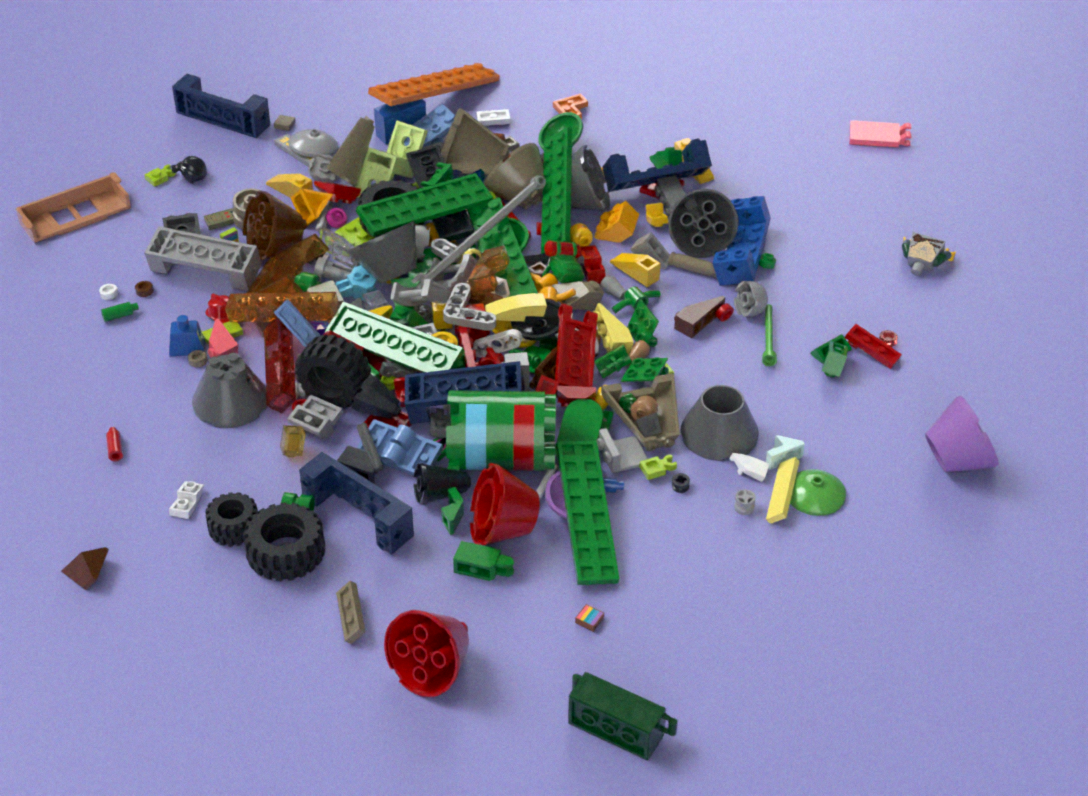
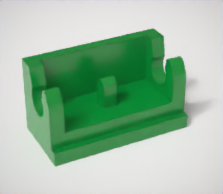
(441, 175)

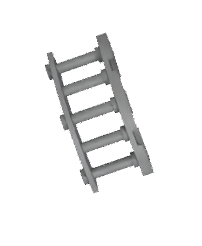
(434, 290)

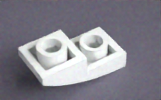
(187, 499)

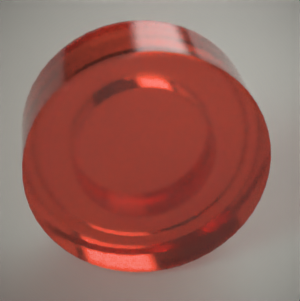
(888, 337)

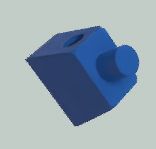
(185, 337)

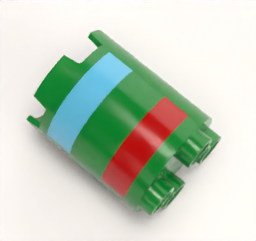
(501, 430)

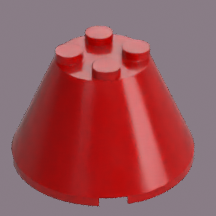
(426, 650)

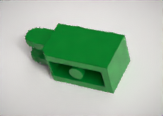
(481, 562)

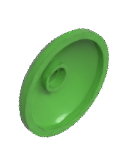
(817, 492)

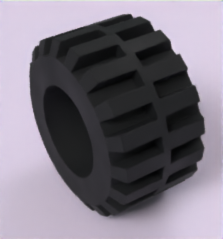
(228, 517)

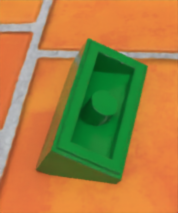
(820, 352)

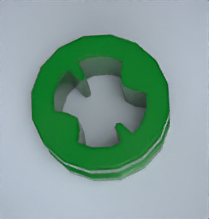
(626, 402)

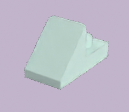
(784, 449)

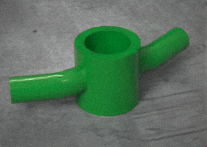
(633, 296)

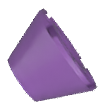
(959, 440)

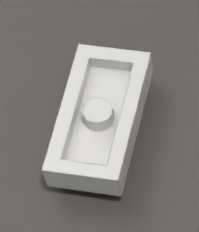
(494, 117)

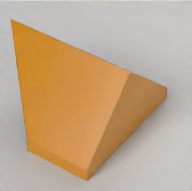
(310, 203)

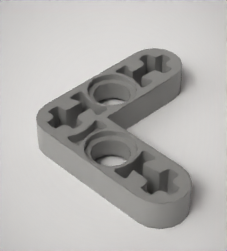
(461, 312)

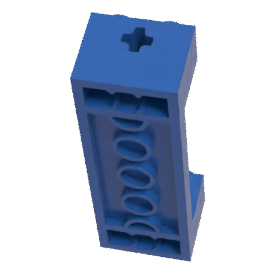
(744, 252)

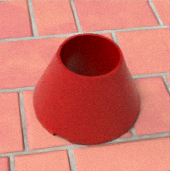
(502, 507)

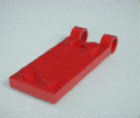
(575, 348)

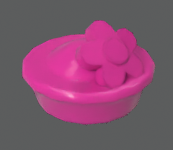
(336, 217)

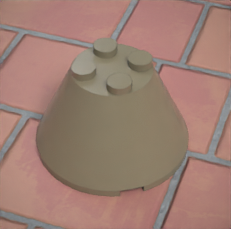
(514, 175)

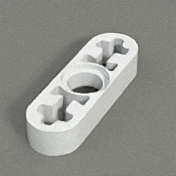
(502, 337)

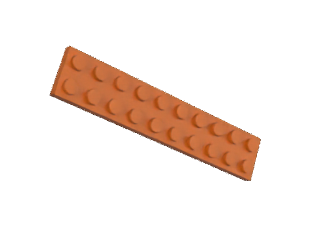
(433, 84)

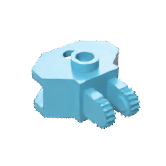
(356, 283)

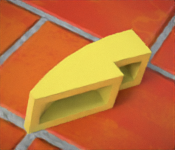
(518, 307)

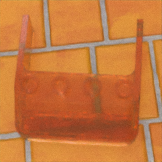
(282, 268)

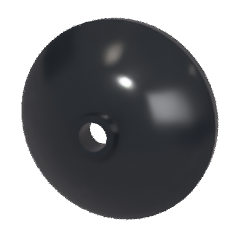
(540, 328)

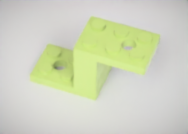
(383, 165)

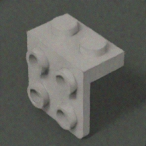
(620, 453)

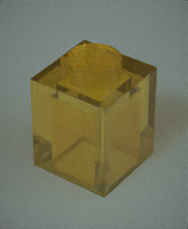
(292, 440)

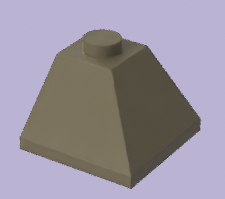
(586, 296)

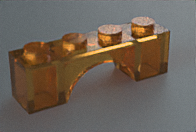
(483, 275)

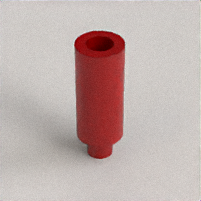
(114, 444)

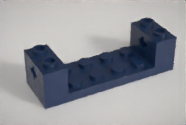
(247, 118)
(695, 163)
(432, 387)
(392, 516)

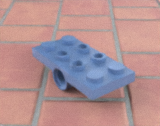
(436, 123)
(401, 447)

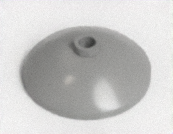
(313, 143)

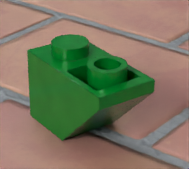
(665, 157)

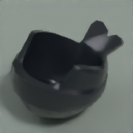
(191, 168)

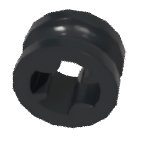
(680, 488)

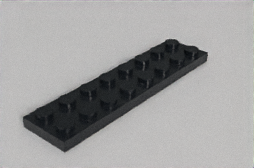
(423, 167)

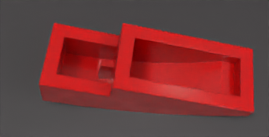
(593, 265)

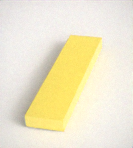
(782, 490)

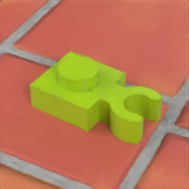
(159, 176)
(655, 467)

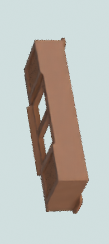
(104, 194)

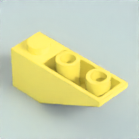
(612, 330)

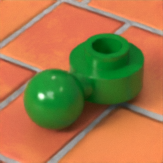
(767, 261)

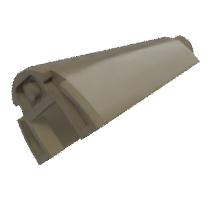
(472, 145)
(352, 152)
(665, 395)

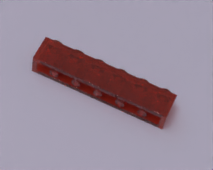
(279, 366)

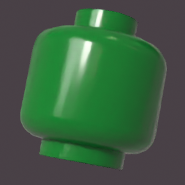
(306, 280)

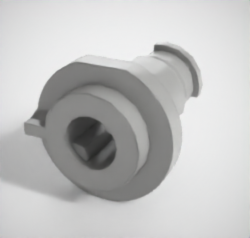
(330, 270)

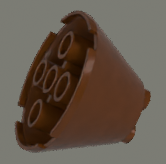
(271, 225)

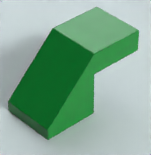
(453, 512)

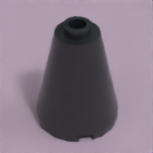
(435, 481)

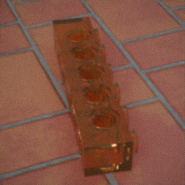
(261, 306)

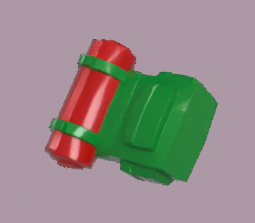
(563, 261)

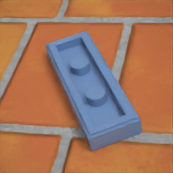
(296, 323)

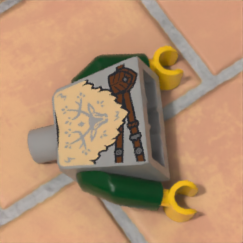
(925, 252)

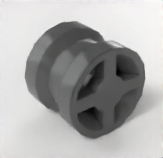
(425, 312)

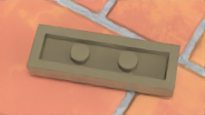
(350, 612)

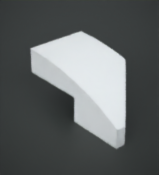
(751, 466)

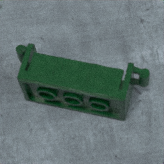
(618, 715)

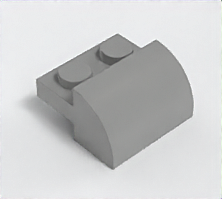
(316, 416)

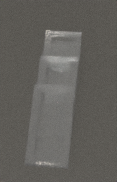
(338, 247)

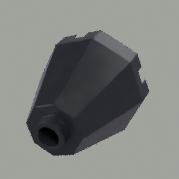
(376, 400)

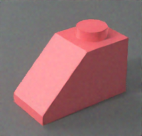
(221, 341)

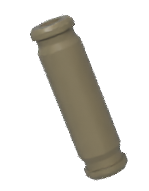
(692, 264)

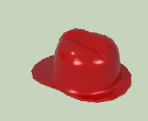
(217, 307)

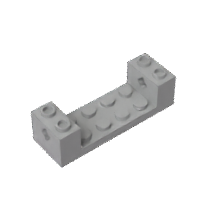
(203, 252)

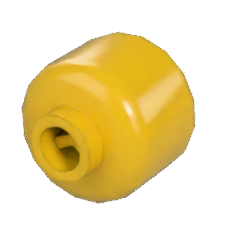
(581, 234)

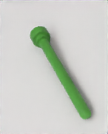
(769, 357)

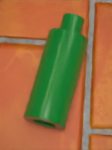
(118, 311)

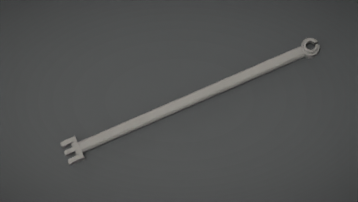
(479, 233)

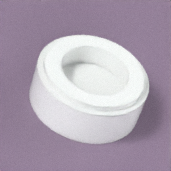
(108, 291)

